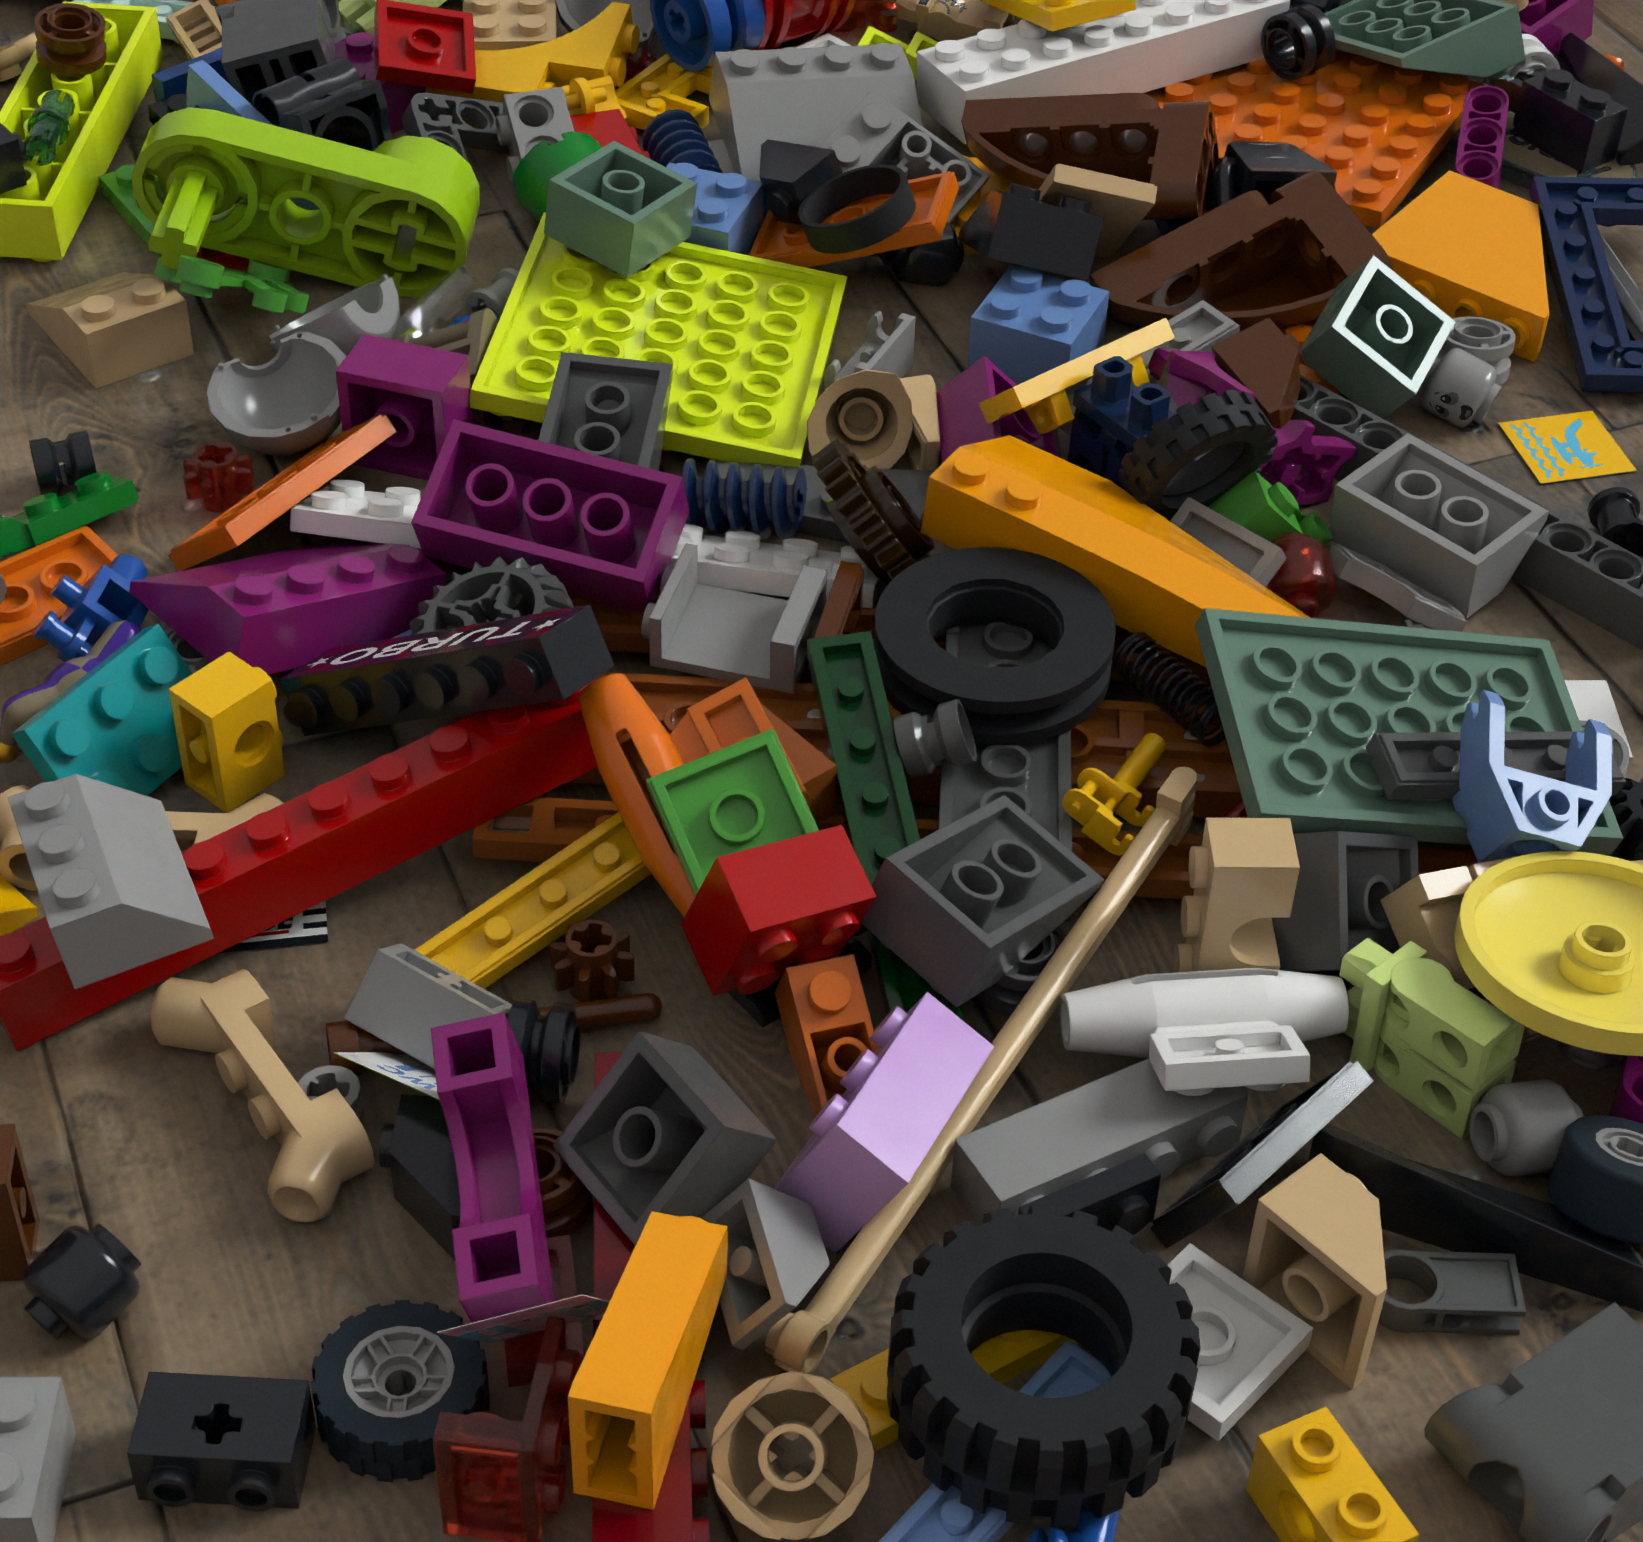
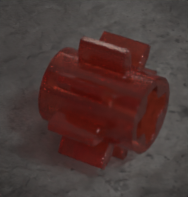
(218, 476)

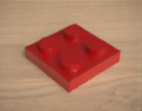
(424, 46)

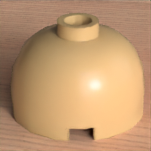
(792, 1456)

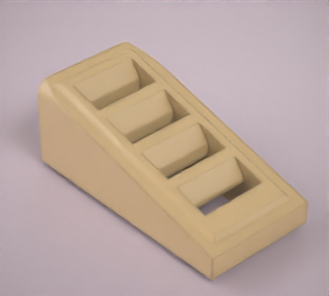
(202, 38)
(925, 437)

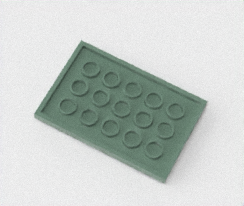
(1314, 691)

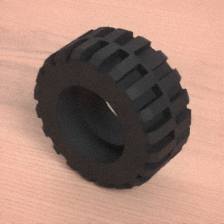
(1024, 1448)

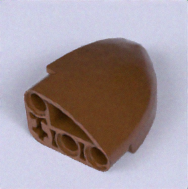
(1103, 134)
(1246, 259)

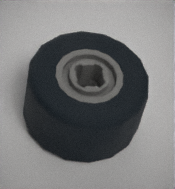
(1601, 1176)

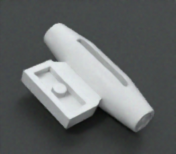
(1209, 1025)

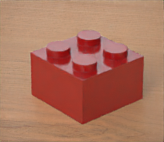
(776, 909)

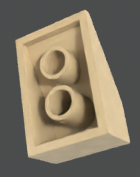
(117, 325)

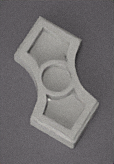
(1395, 590)

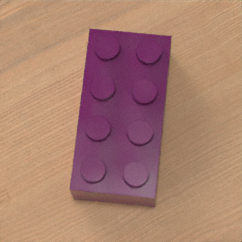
(579, 514)

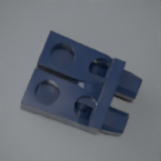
(1112, 417)

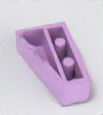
(886, 1119)

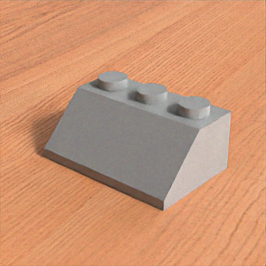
(1435, 522)
(107, 876)

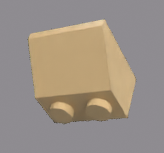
(1323, 1261)

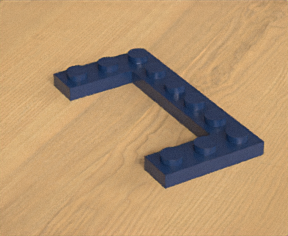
(1581, 275)

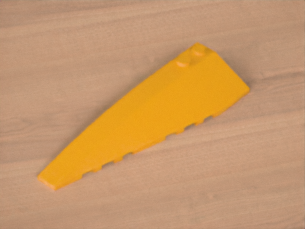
(1138, 560)

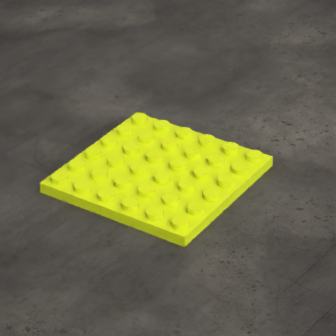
(737, 327)

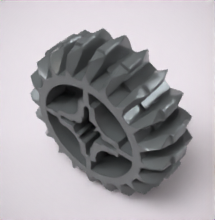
(491, 595)

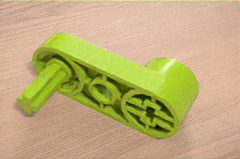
(380, 211)

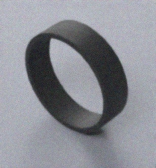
(867, 228)

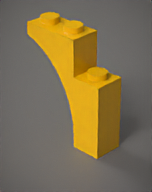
(588, 52)

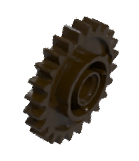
(871, 513)

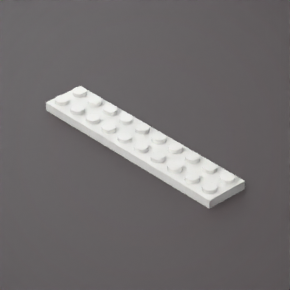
(724, 562)

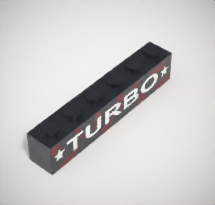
(449, 672)

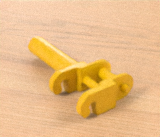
(1102, 796)

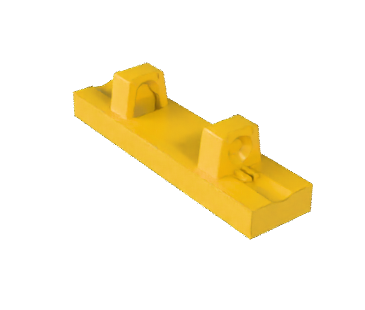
(1045, 394)

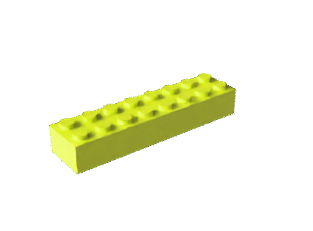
(46, 212)

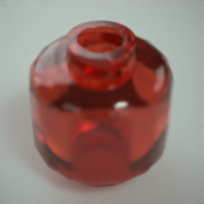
(1306, 575)

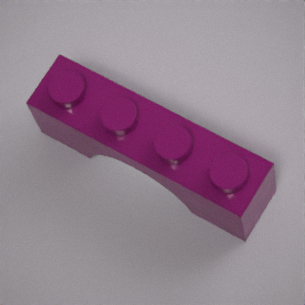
(488, 1117)

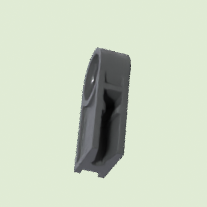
(1464, 1292)

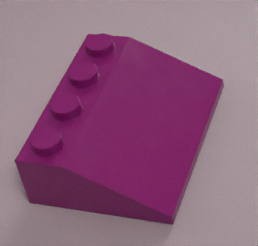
(294, 601)

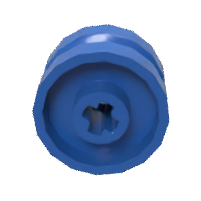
(699, 28)

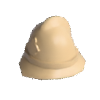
(867, 414)

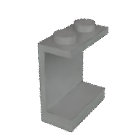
(733, 631)

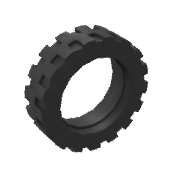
(1226, 424)

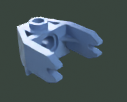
(1516, 805)

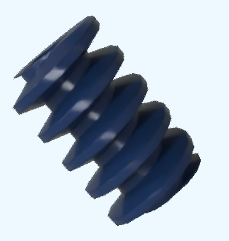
(678, 139)
(744, 502)

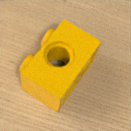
(228, 731)
(1320, 1487)

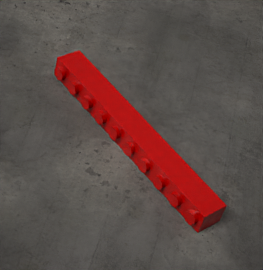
(319, 849)

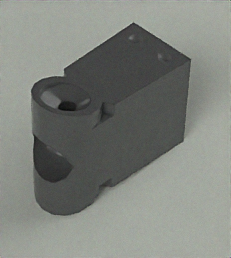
(275, 40)
(1558, 1435)

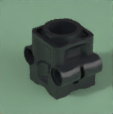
(329, 105)

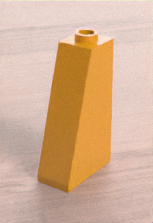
(645, 1360)

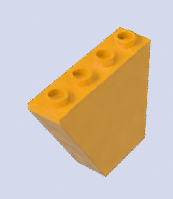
(1474, 255)

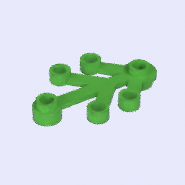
(267, 282)

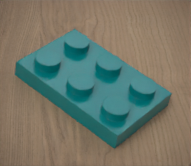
(113, 719)

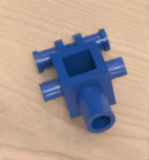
(93, 607)

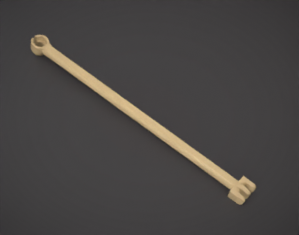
(803, 1337)

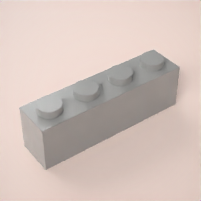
(1091, 1133)

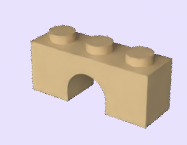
(1239, 883)

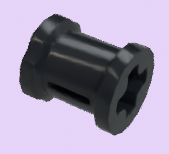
(1616, 517)

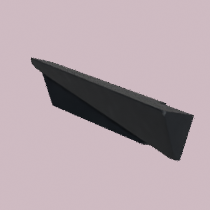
(1600, 73)
(1486, 1219)

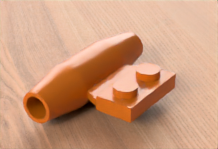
(636, 746)

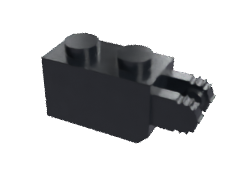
(1564, 117)

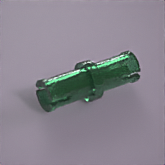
(49, 127)

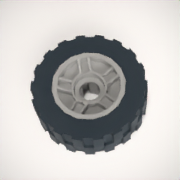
(364, 1380)

